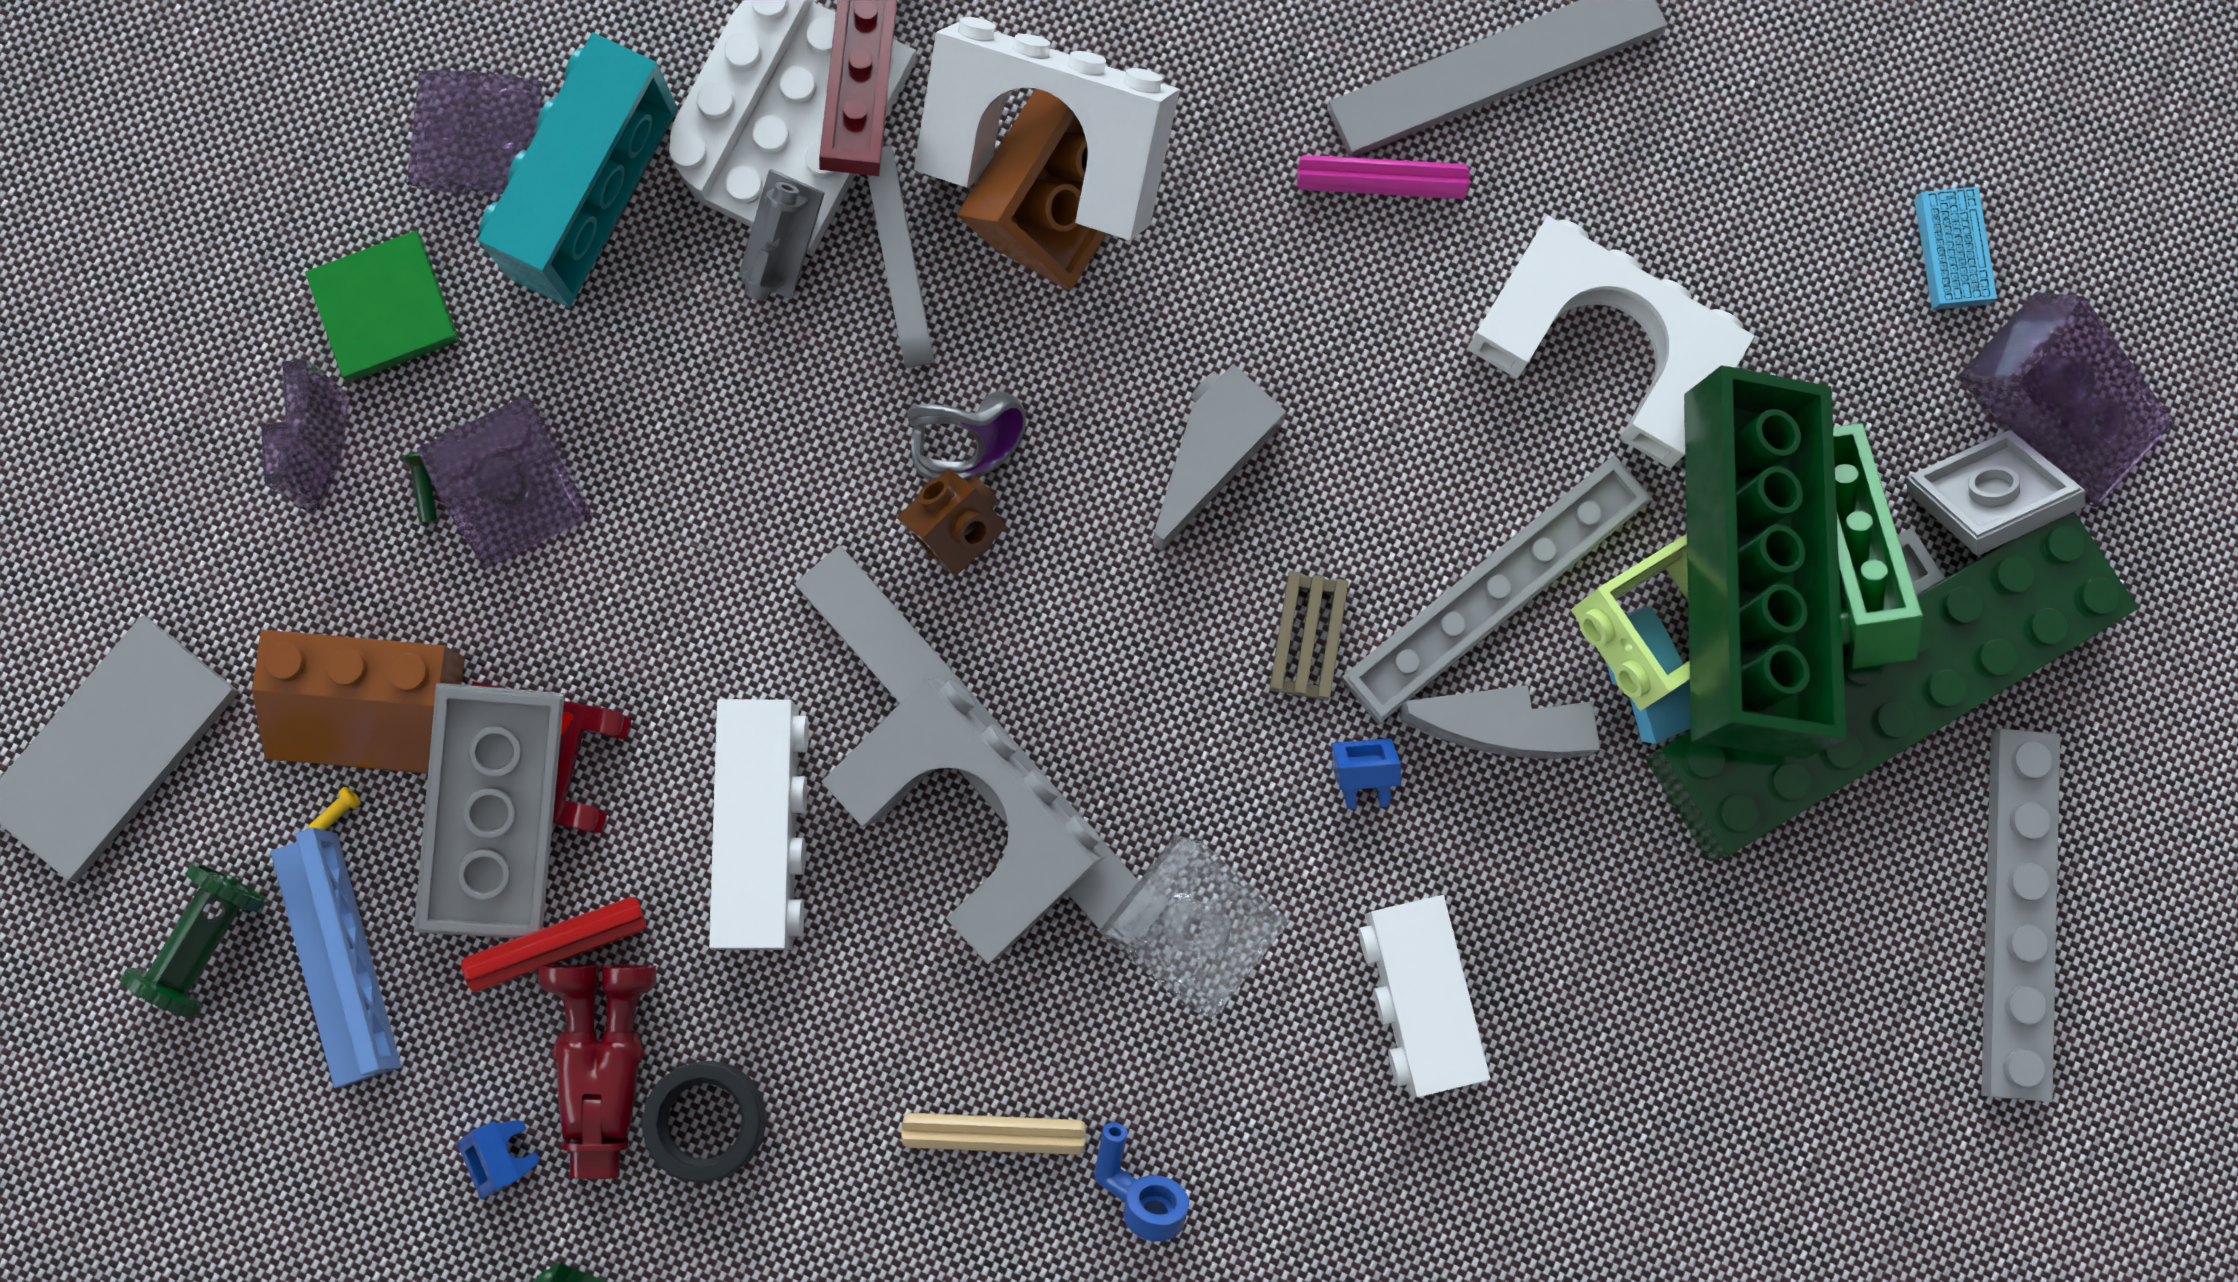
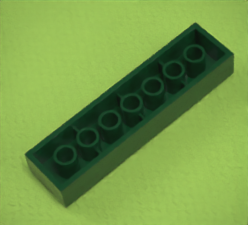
(1975, 640)

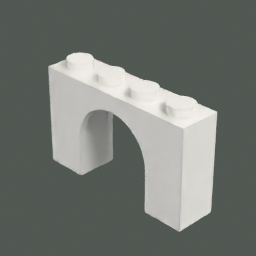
(1121, 113)
(1571, 271)

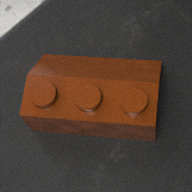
(1033, 193)
(349, 699)

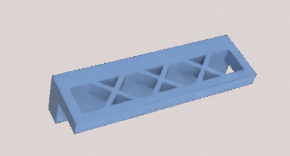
(335, 958)

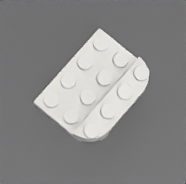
(765, 108)

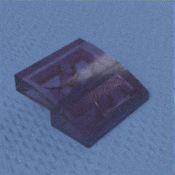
(470, 129)
(307, 447)

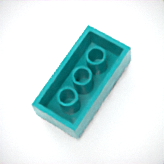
(578, 169)

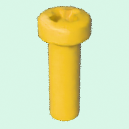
(347, 800)

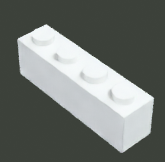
(756, 825)

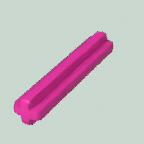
(1383, 176)

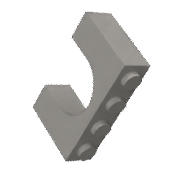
(1044, 845)

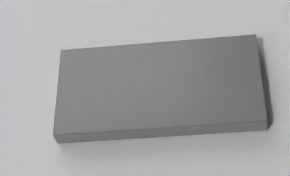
(110, 748)
(488, 811)

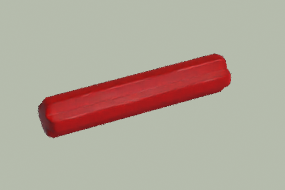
(553, 944)

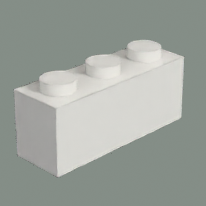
(1424, 997)

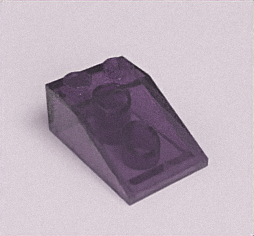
(2068, 392)

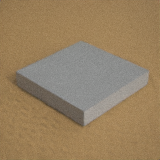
(1995, 492)

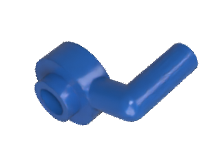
(1153, 1204)

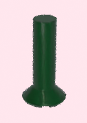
(422, 488)

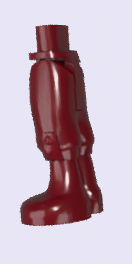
(592, 1075)

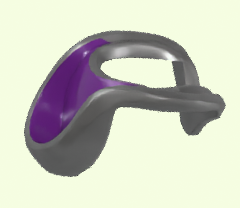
(995, 426)

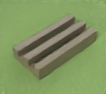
(1316, 586)

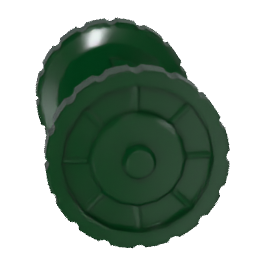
(192, 942)

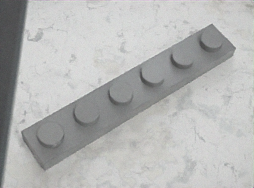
(2021, 915)

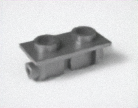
(779, 236)

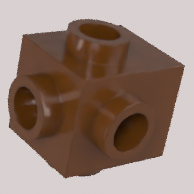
(953, 520)

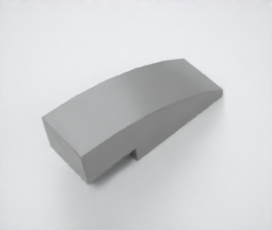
(1506, 724)

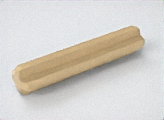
(993, 1133)

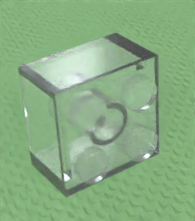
(1194, 926)

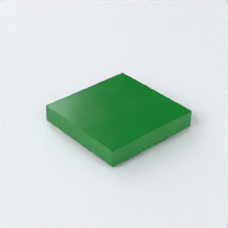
(382, 306)

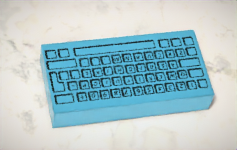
(1955, 248)

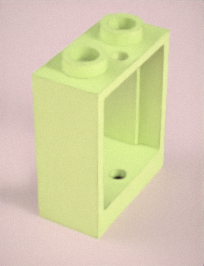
(1616, 638)

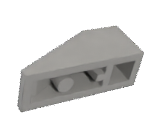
(1222, 434)

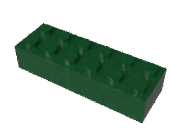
(1763, 565)

